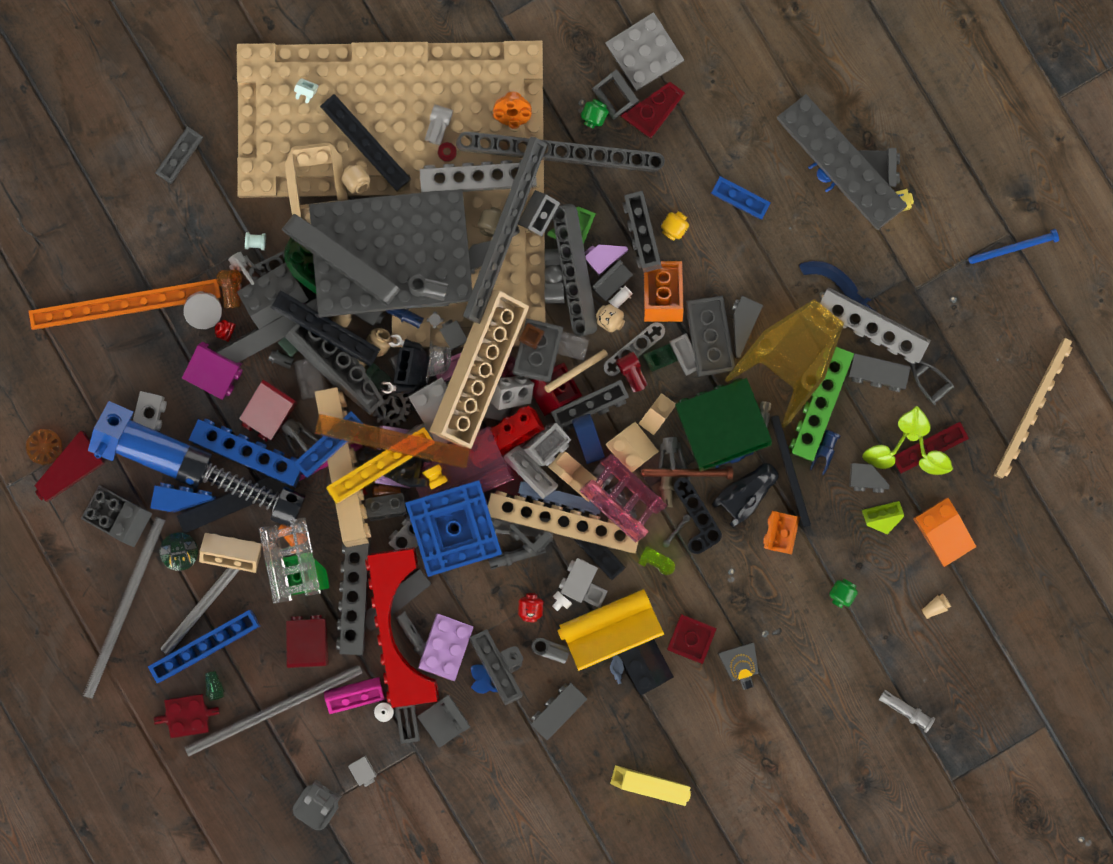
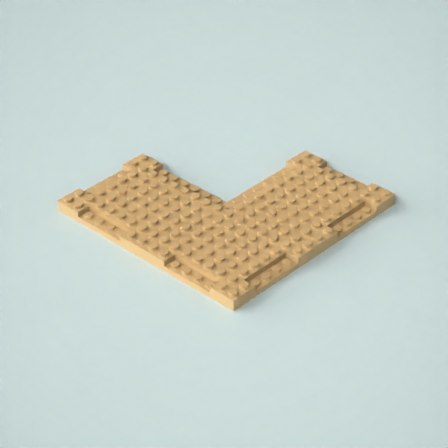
(392, 96)

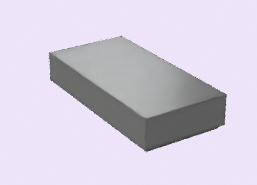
(684, 352)

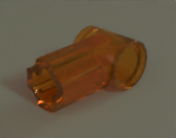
(230, 282)

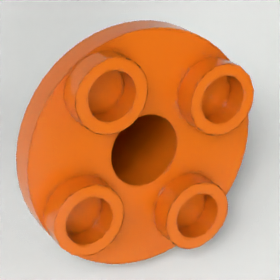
(512, 110)

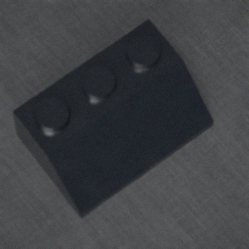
(646, 666)

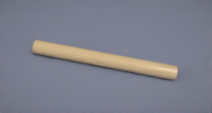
(575, 371)

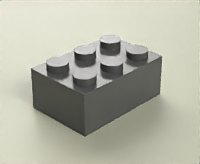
(261, 295)

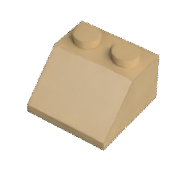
(632, 447)

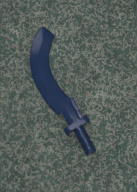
(837, 277)

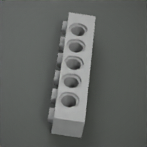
(428, 174)
(884, 324)

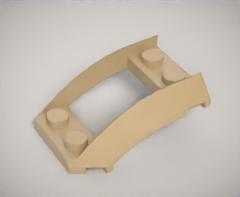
(307, 156)

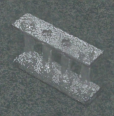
(275, 563)

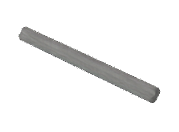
(198, 610)

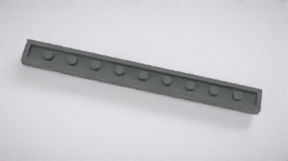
(505, 230)

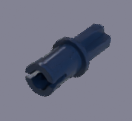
(407, 316)

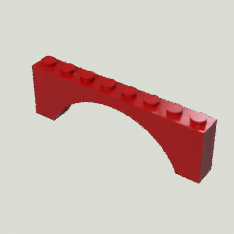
(404, 682)

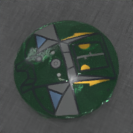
(178, 551)

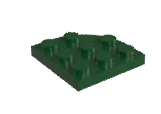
(300, 263)

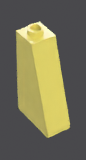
(650, 785)

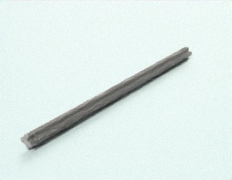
(126, 603)
(272, 711)

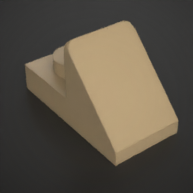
(657, 414)

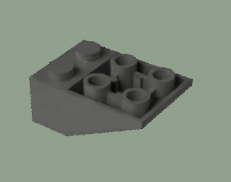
(116, 516)

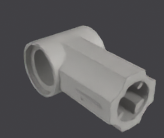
(439, 120)

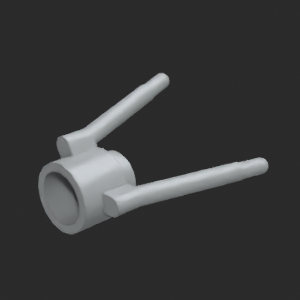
(238, 262)

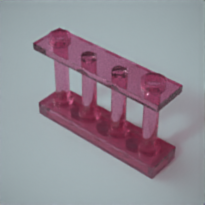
(612, 509)

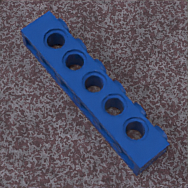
(200, 437)
(204, 646)

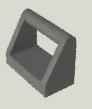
(623, 87)

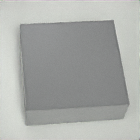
(595, 595)

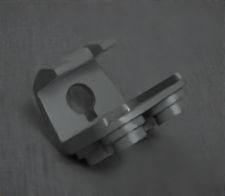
(316, 805)

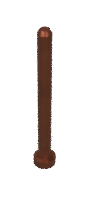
(728, 472)

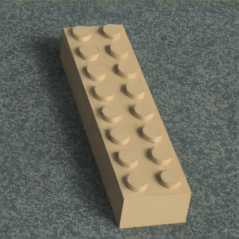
(479, 370)
(350, 511)

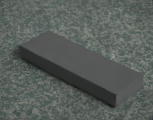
(179, 155)

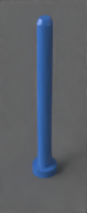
(1015, 247)

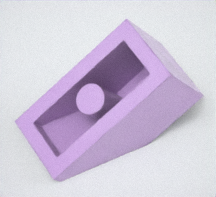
(604, 256)

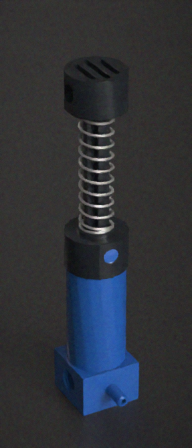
(120, 435)

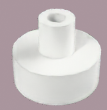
(561, 601)
(389, 712)

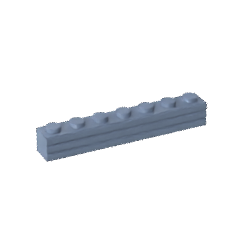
(560, 499)

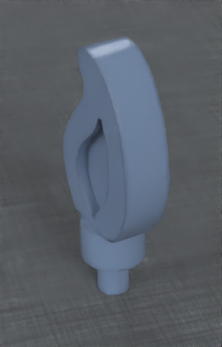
(617, 668)

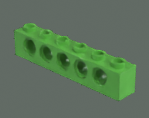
(808, 451)

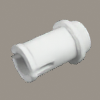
(620, 297)

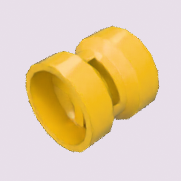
(435, 476)

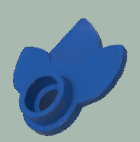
(483, 682)

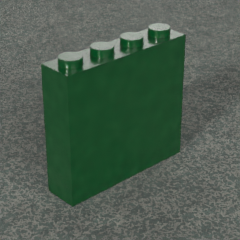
(723, 424)

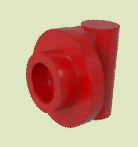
(224, 330)

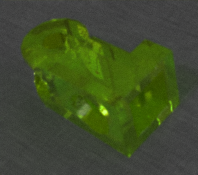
(663, 563)

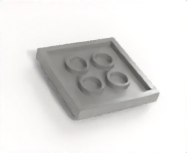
(644, 51)

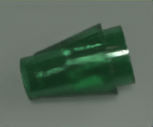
(214, 688)

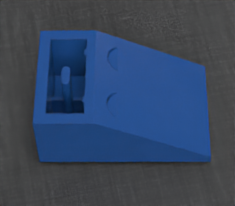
(174, 500)

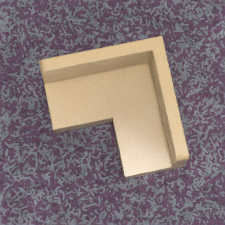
(571, 472)

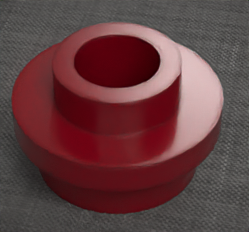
(451, 156)

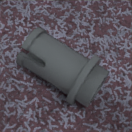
(280, 359)

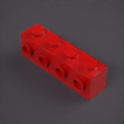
(517, 429)

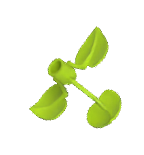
(914, 427)

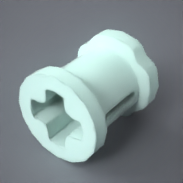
(255, 241)

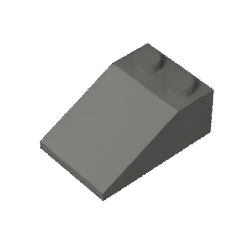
(427, 403)

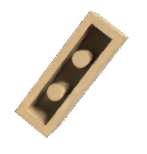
(230, 552)

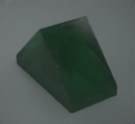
(660, 358)

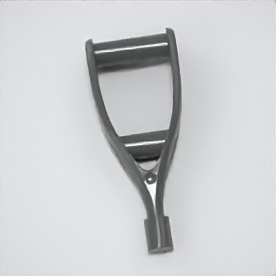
(920, 370)

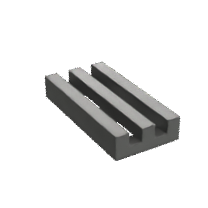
(410, 739)

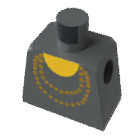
(741, 664)

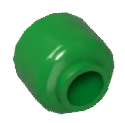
(594, 113)
(843, 593)

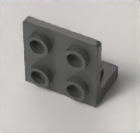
(444, 721)

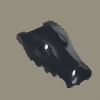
(405, 474)
(745, 494)

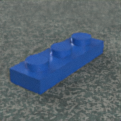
(740, 198)

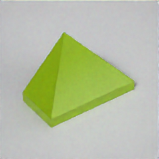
(883, 517)

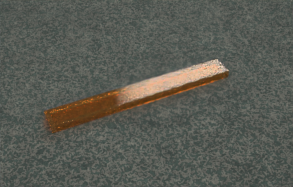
(392, 441)

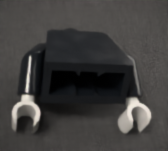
(410, 367)

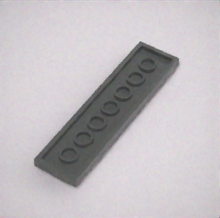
(841, 162)

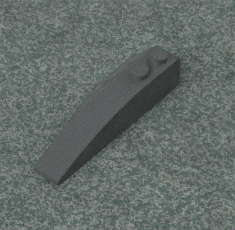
(337, 366)

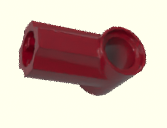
(630, 368)

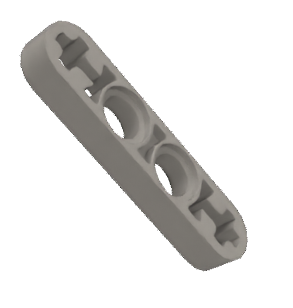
(631, 346)

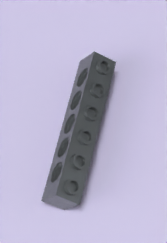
(356, 646)

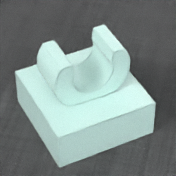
(305, 88)

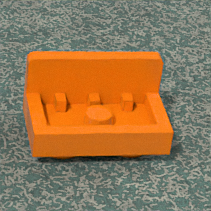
(781, 532)

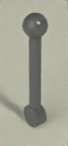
(686, 518)

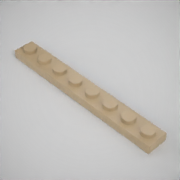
(1037, 402)

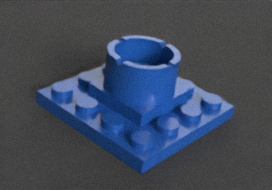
(433, 521)

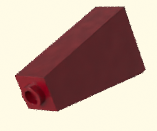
(68, 468)

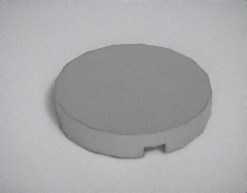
(202, 310)

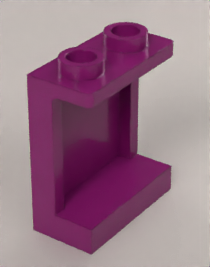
(212, 371)

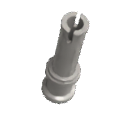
(914, 715)

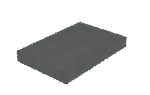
(539, 363)

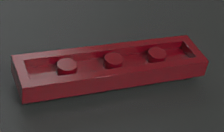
(939, 442)

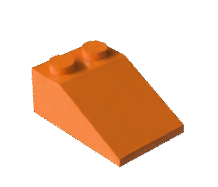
(664, 293)
(945, 531)

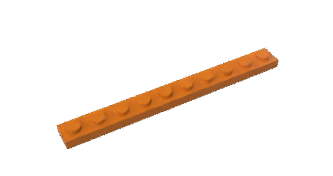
(119, 304)

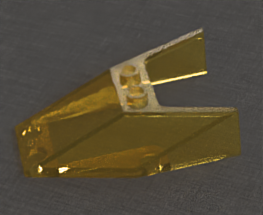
(796, 351)

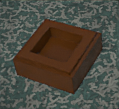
(531, 336)

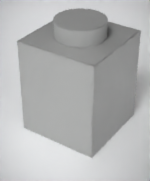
(363, 771)

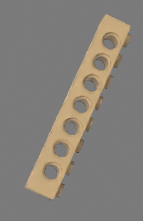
(552, 526)

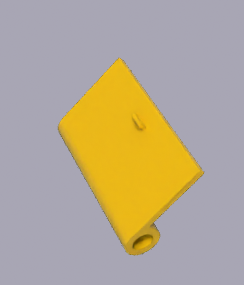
(611, 629)

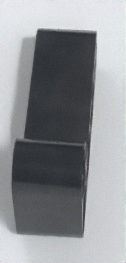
(694, 512)

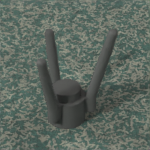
(291, 429)
(670, 446)

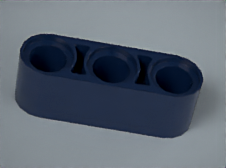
(588, 438)

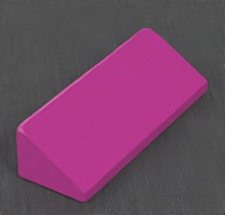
(354, 695)

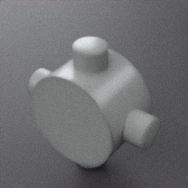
(435, 320)

